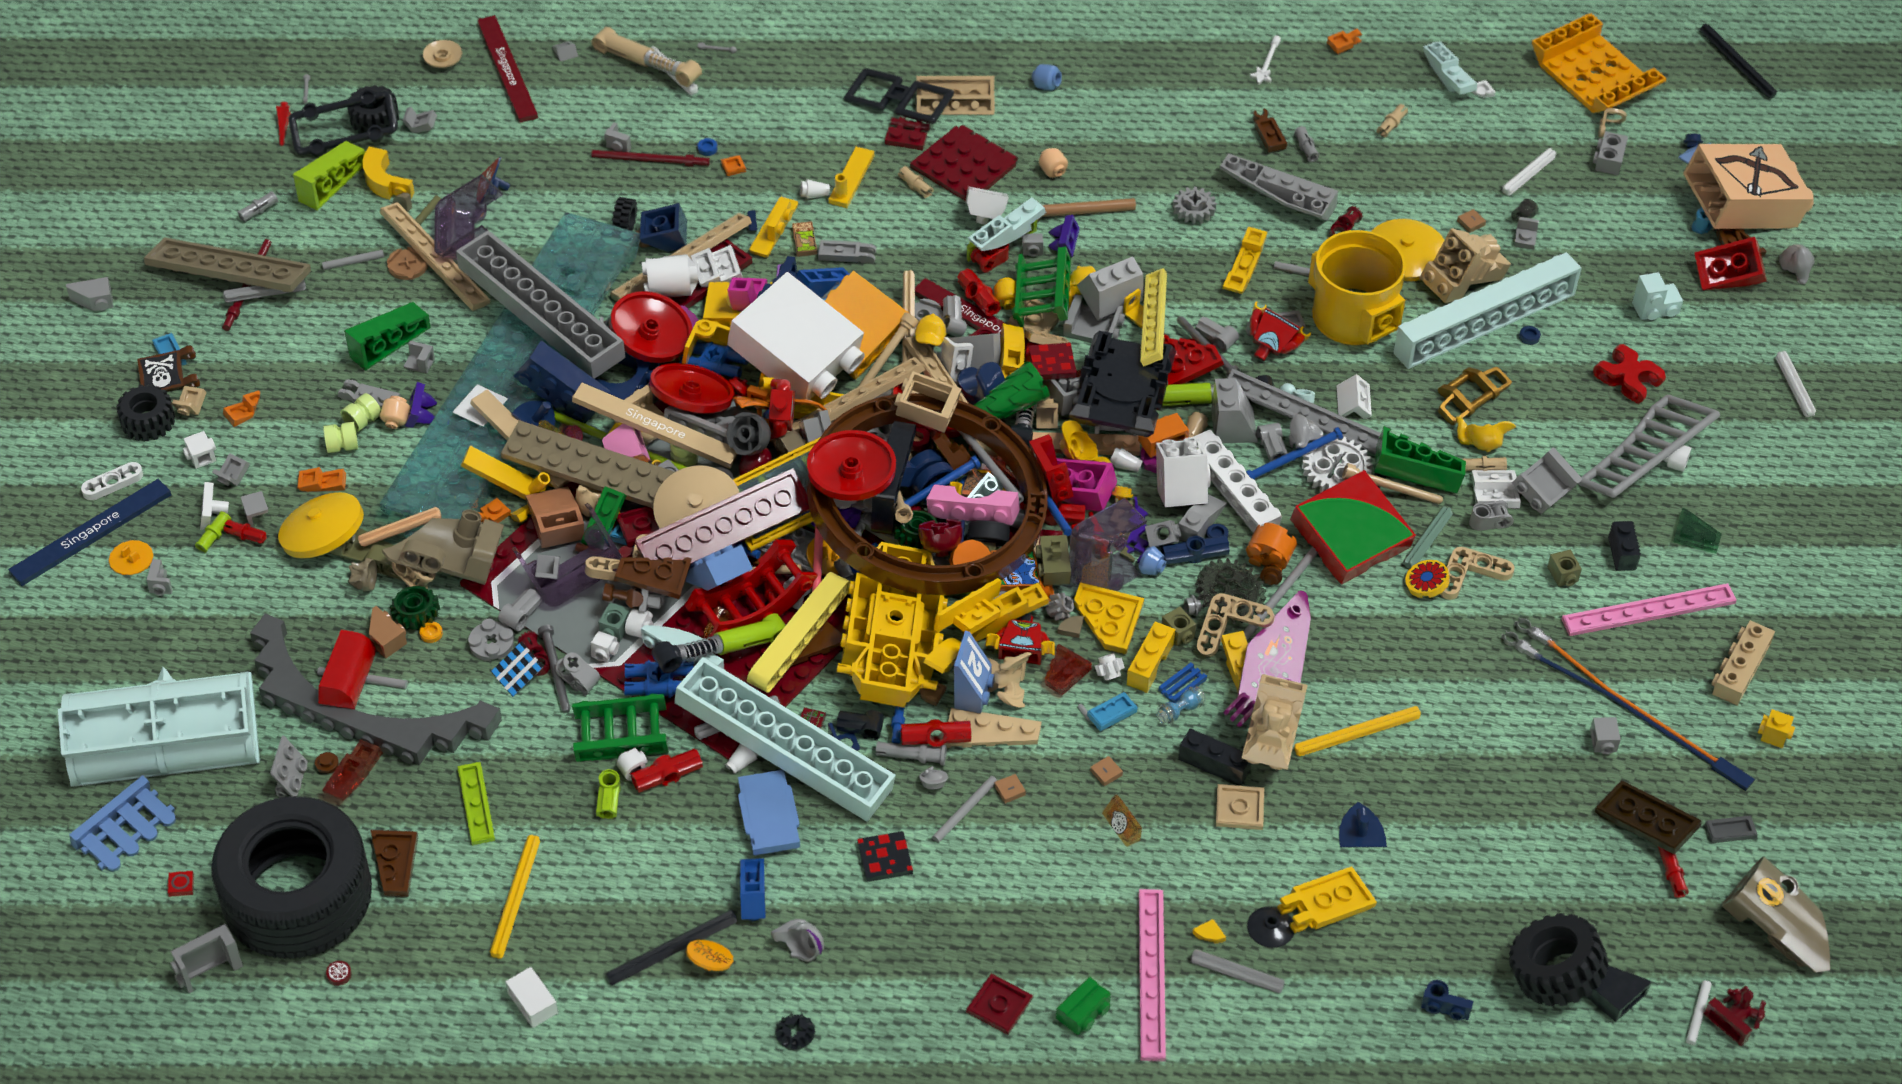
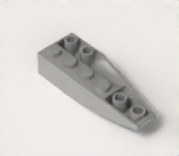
(1283, 187)

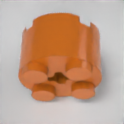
(1271, 546)

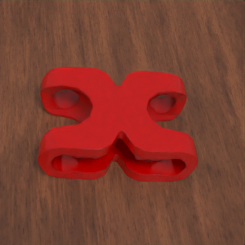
(1629, 373)

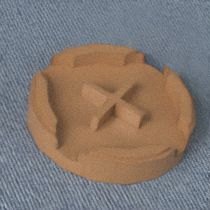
(406, 264)

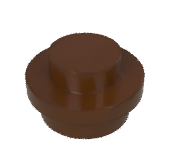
(1271, 575)
(326, 762)

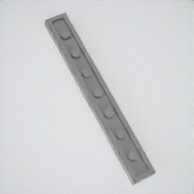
(1290, 405)

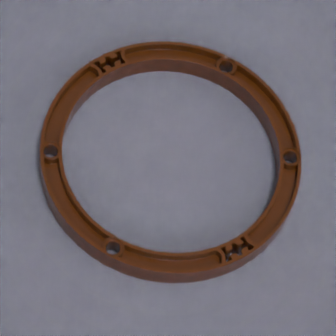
(937, 578)

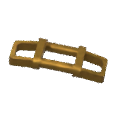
(1481, 378)

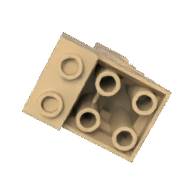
(1463, 262)
(1274, 722)

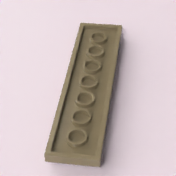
(227, 264)
(584, 463)

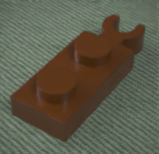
(1269, 131)

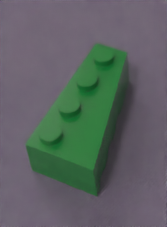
(385, 334)
(1417, 463)

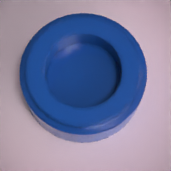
(707, 147)

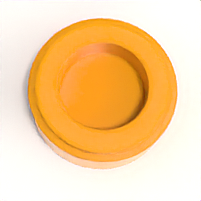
(431, 632)

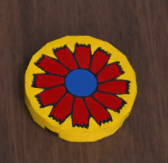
(1427, 578)

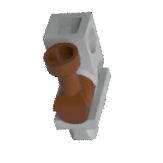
(632, 595)

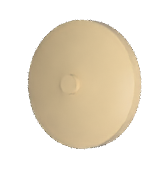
(690, 492)

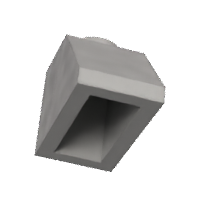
(91, 294)

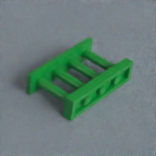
(1060, 291)
(612, 748)

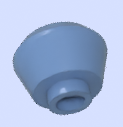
(1152, 561)

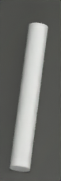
(1698, 1012)

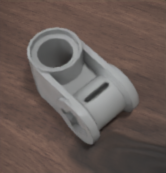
(1489, 515)
(578, 673)

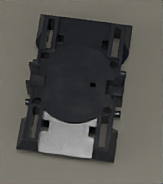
(1119, 384)

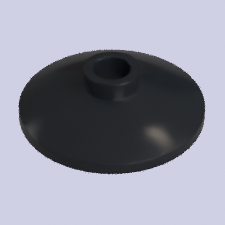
(1267, 934)

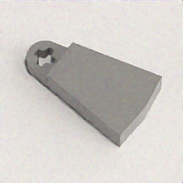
(985, 348)

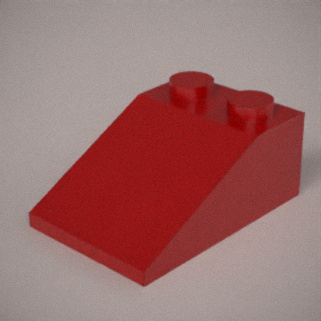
(1731, 265)

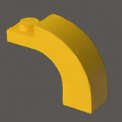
(382, 184)

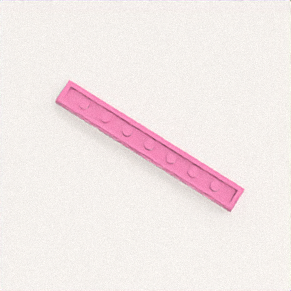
(1648, 609)
(1152, 975)

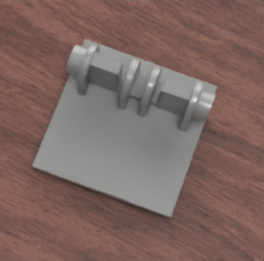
(288, 769)

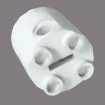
(670, 275)

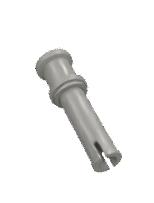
(922, 753)

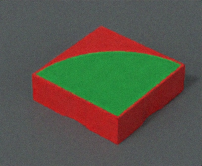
(1352, 527)

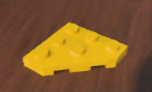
(1109, 615)

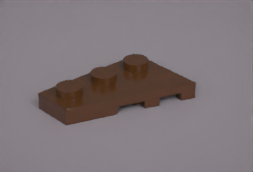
(658, 576)
(822, 642)
(395, 859)

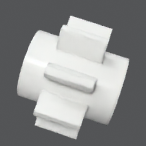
(1109, 666)

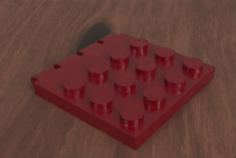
(963, 161)

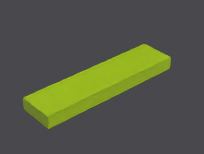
(476, 803)

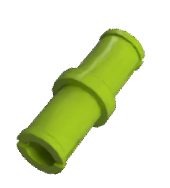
(212, 532)

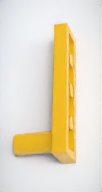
(851, 177)
(503, 474)

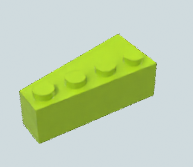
(327, 174)

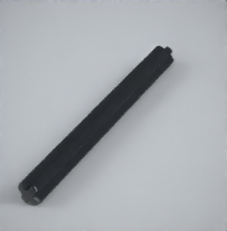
(1738, 61)
(670, 947)

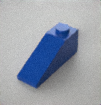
(821, 280)
(752, 889)

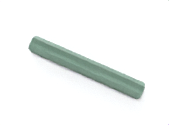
(1428, 537)

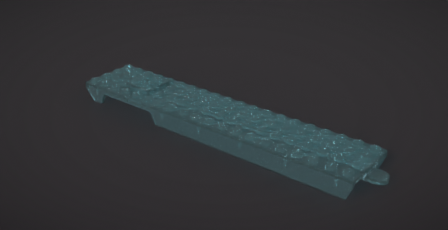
(581, 261)

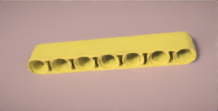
(798, 632)

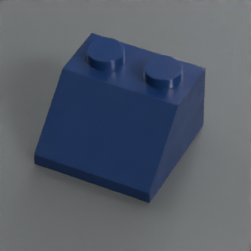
(664, 228)

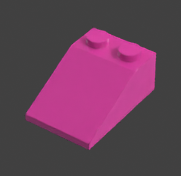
(1090, 482)

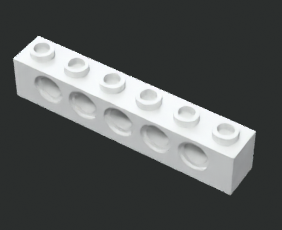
(1236, 484)

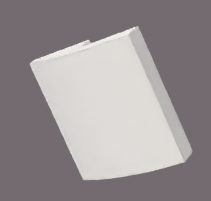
(716, 266)
(1495, 486)

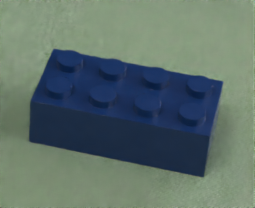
(556, 380)

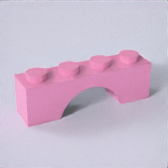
(948, 504)

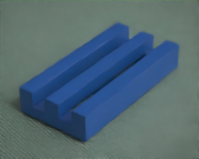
(1194, 673)

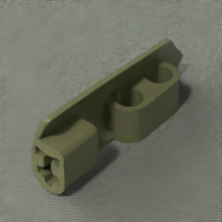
(354, 551)

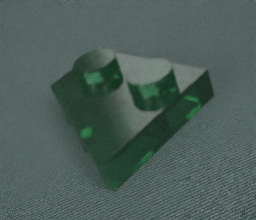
(1696, 533)

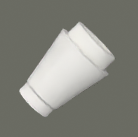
(813, 189)
(1125, 460)
(741, 758)

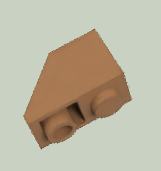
(385, 633)

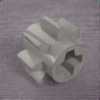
(1059, 606)

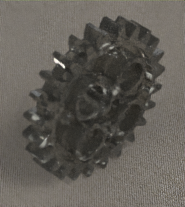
(1230, 580)

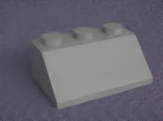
(1109, 286)

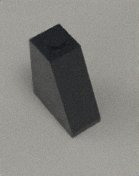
(1619, 992)

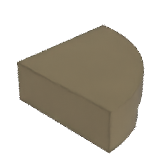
(404, 200)
(1071, 626)

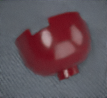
(940, 537)

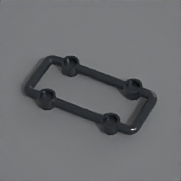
(374, 132)

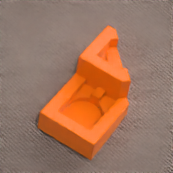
(244, 410)

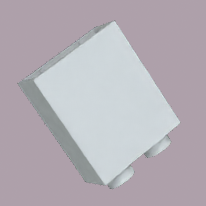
(797, 338)

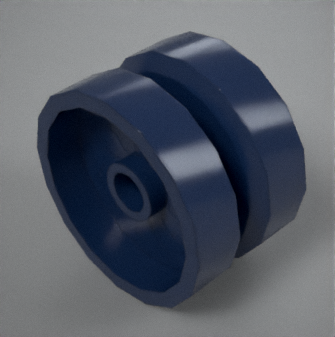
(930, 468)

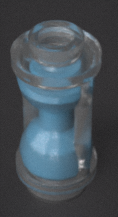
(1189, 700)

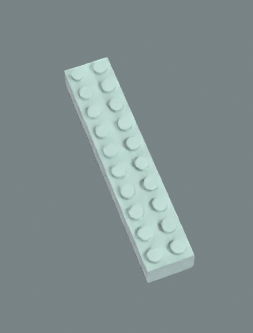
(1486, 310)
(785, 739)

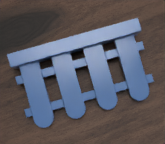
(104, 822)

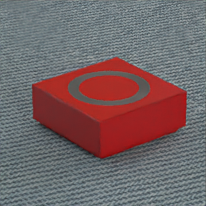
(181, 883)

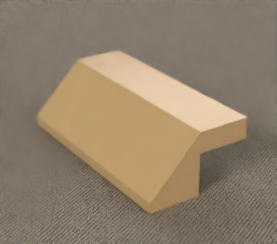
(971, 95)

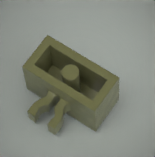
(1054, 560)

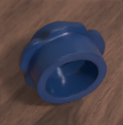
(1692, 140)

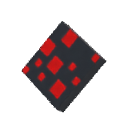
(885, 856)

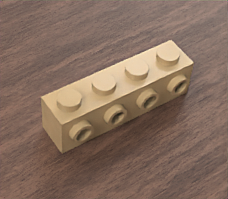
(1743, 662)

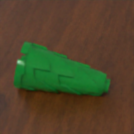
(1017, 392)

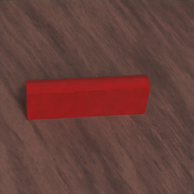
(346, 670)

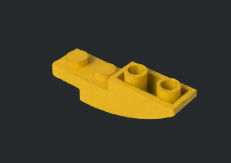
(1012, 348)
(1013, 605)
(1235, 649)

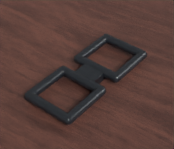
(899, 95)

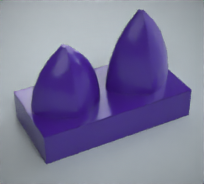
(1068, 235)
(417, 401)

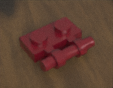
(907, 138)

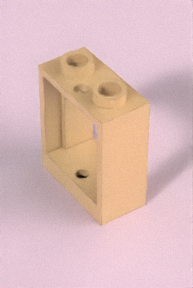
(931, 388)

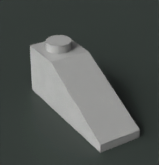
(1200, 517)

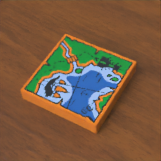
(1022, 577)

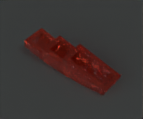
(352, 770)

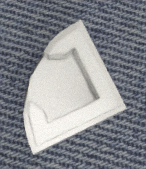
(1484, 89)

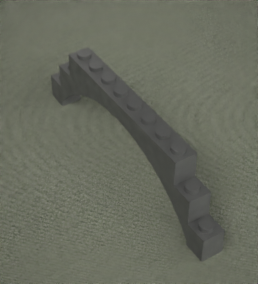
(402, 737)

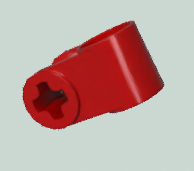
(990, 258)

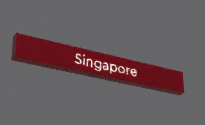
(507, 69)
(970, 313)

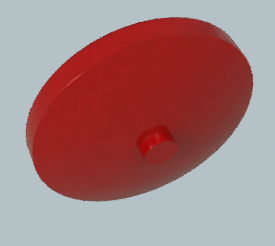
(651, 326)
(691, 388)
(851, 465)

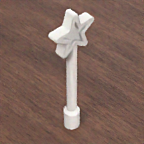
(1263, 75)

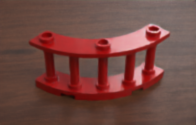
(745, 584)

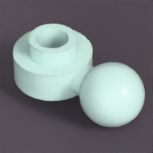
(1307, 395)

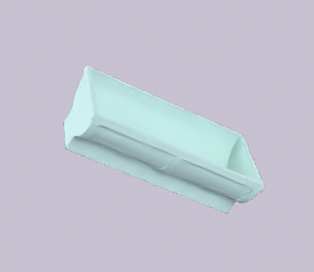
(159, 729)

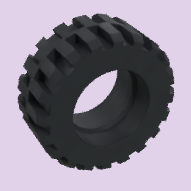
(1565, 980)

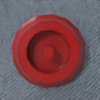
(739, 386)

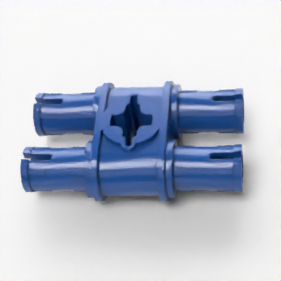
(716, 359)
(651, 685)

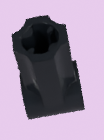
(865, 724)

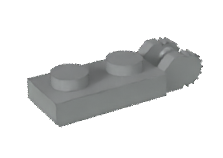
(846, 251)
(377, 393)

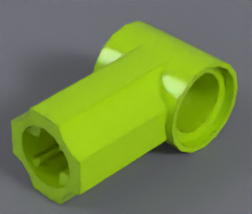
(608, 794)

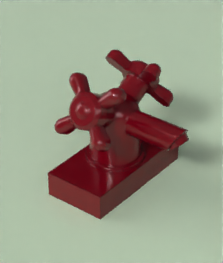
(1732, 1019)

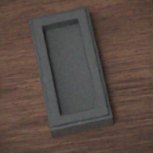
(1731, 829)

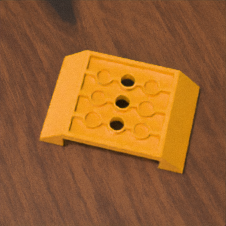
(1579, 50)

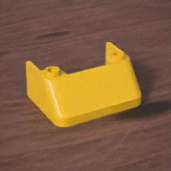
(708, 331)

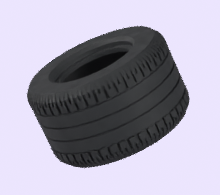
(301, 919)

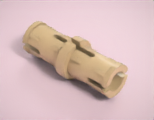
(1392, 120)
(915, 182)
(1485, 463)

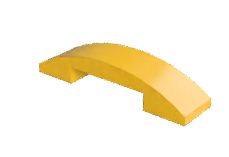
(1246, 261)
(944, 655)

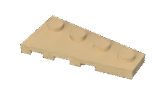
(996, 729)

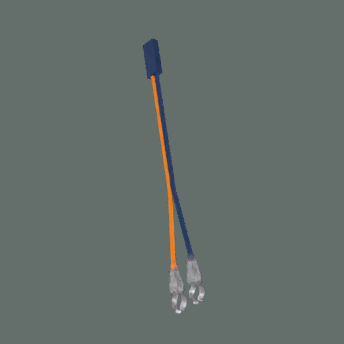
(1721, 765)

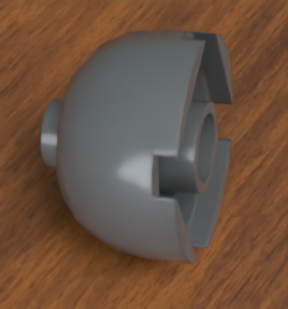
(748, 434)

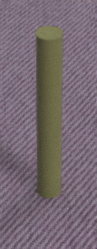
(427, 210)

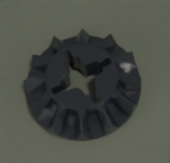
(800, 1039)

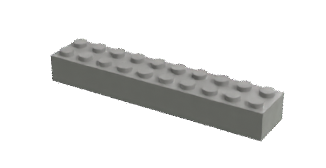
(540, 304)

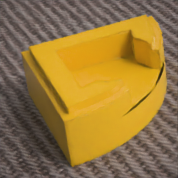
(520, 514)
(1209, 932)

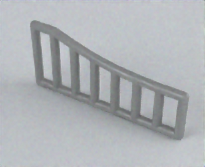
(1653, 459)

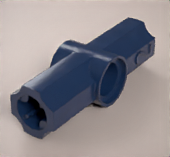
(1195, 549)

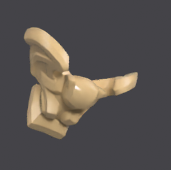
(1009, 677)

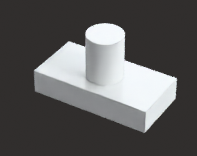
(210, 506)

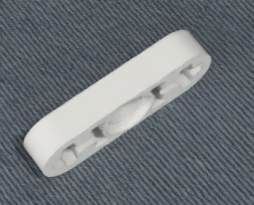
(113, 474)

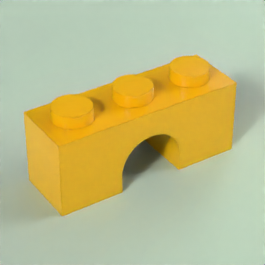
(1146, 662)

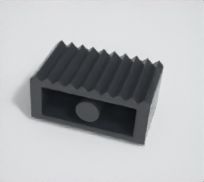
(1624, 546)

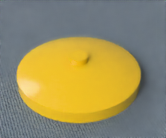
(1416, 241)
(320, 525)

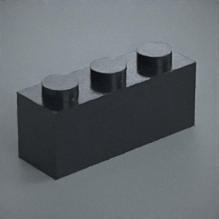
(1214, 757)

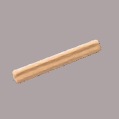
(398, 527)

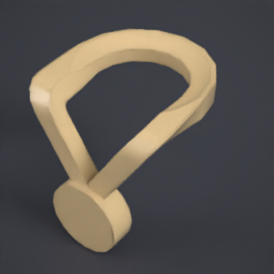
(1610, 111)

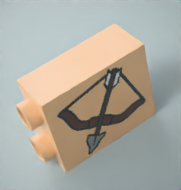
(1748, 186)

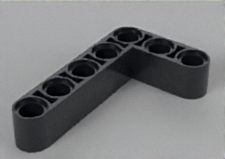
(884, 503)

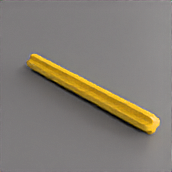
(1357, 731)
(514, 897)

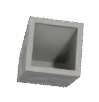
(1232, 413)

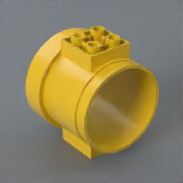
(1363, 263)

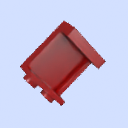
(1055, 474)

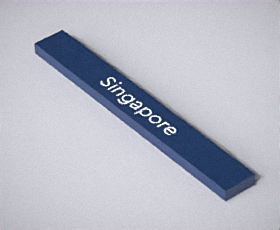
(89, 532)

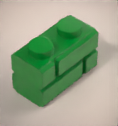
(1084, 1006)

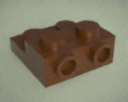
(954, 454)

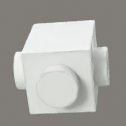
(199, 449)

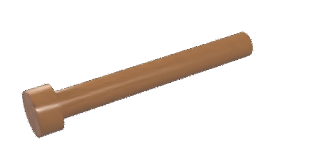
(1089, 207)

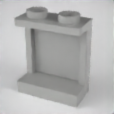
(1083, 323)
(1547, 481)
(204, 955)

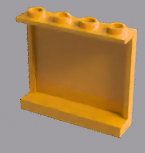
(870, 312)

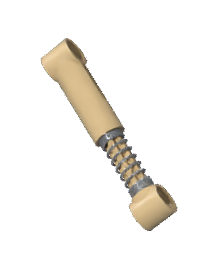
(609, 41)

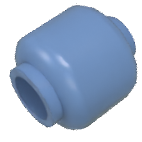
(1047, 77)

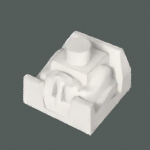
(985, 203)

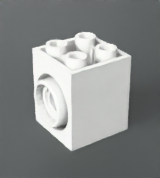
(1182, 472)

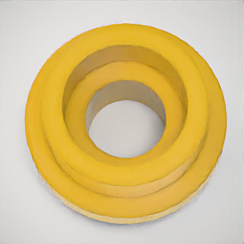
(1122, 492)

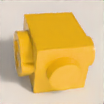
(1776, 728)

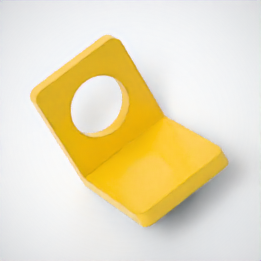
(1135, 309)

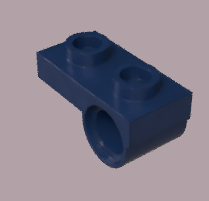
(1447, 1004)

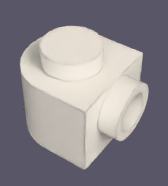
(1679, 458)
(636, 621)
(604, 646)
(630, 762)

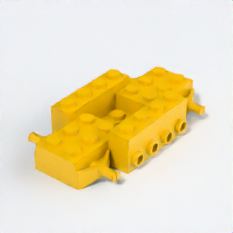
(885, 653)

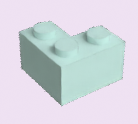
(1656, 299)

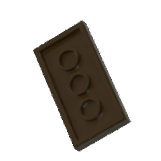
(1648, 817)

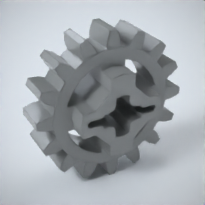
(1204, 205)

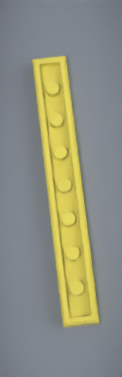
(1153, 317)

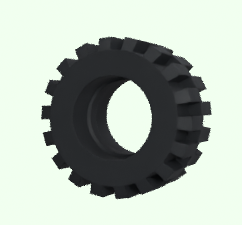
(363, 117)
(148, 424)

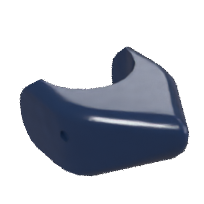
(978, 382)

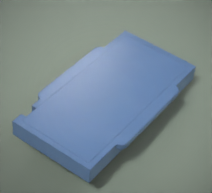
(768, 812)

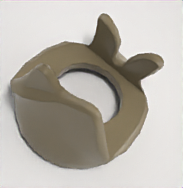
(363, 575)

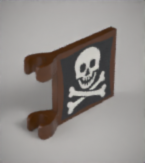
(166, 370)

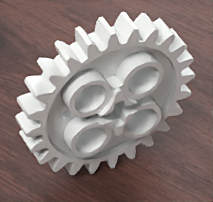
(1320, 462)

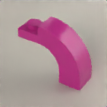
(744, 291)

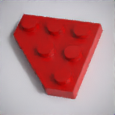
(1191, 360)

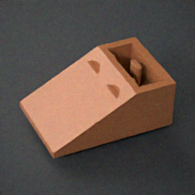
(556, 517)

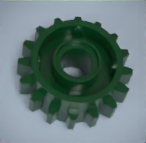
(908, 532)
(414, 607)

